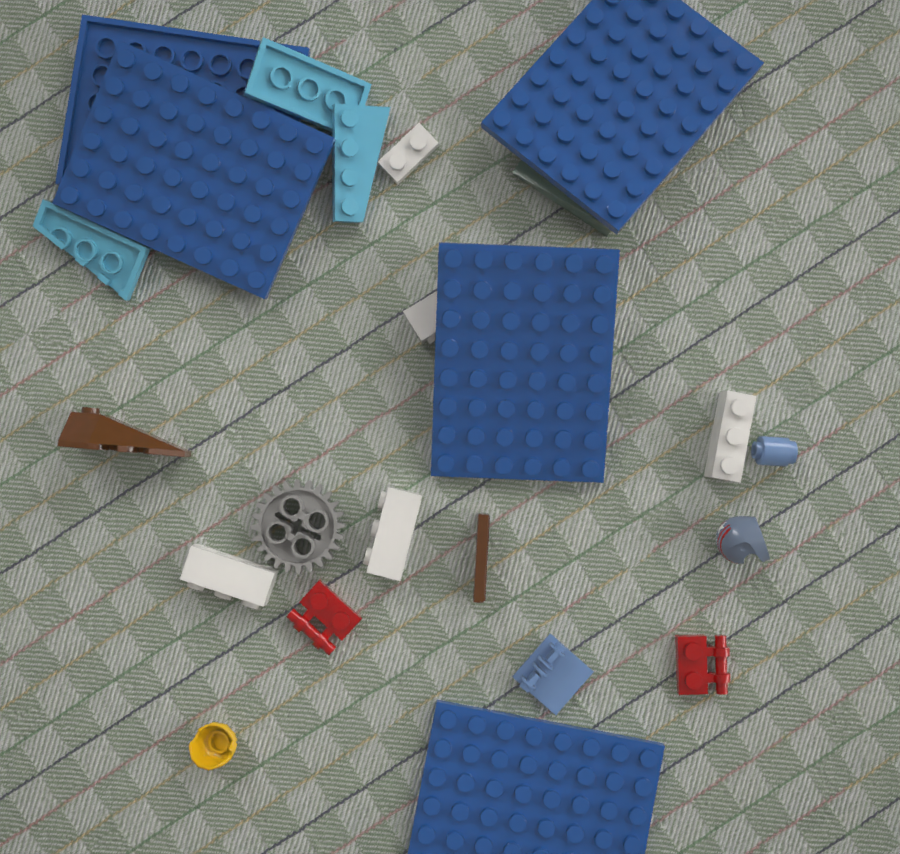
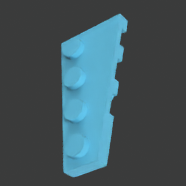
(355, 157)

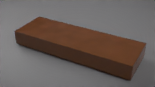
(481, 557)

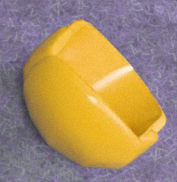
(213, 746)

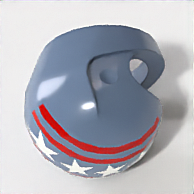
(739, 538)

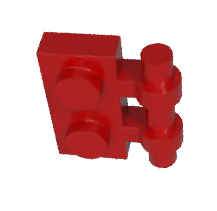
(328, 609)
(691, 664)

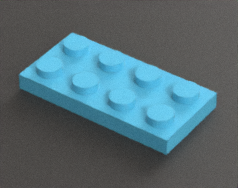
(301, 84)

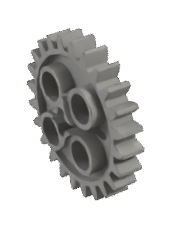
(286, 549)

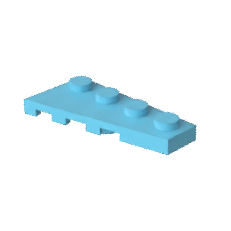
(104, 252)

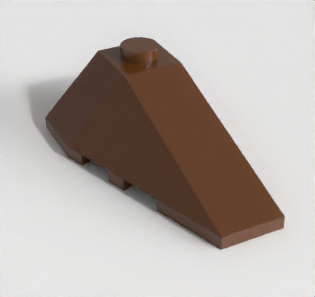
(104, 432)

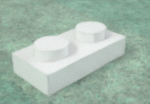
(408, 153)

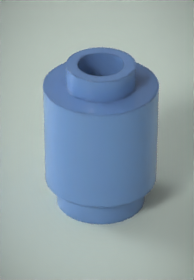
(774, 451)

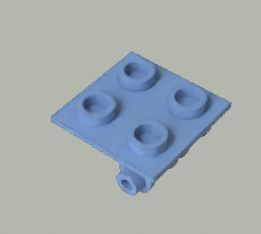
(552, 674)

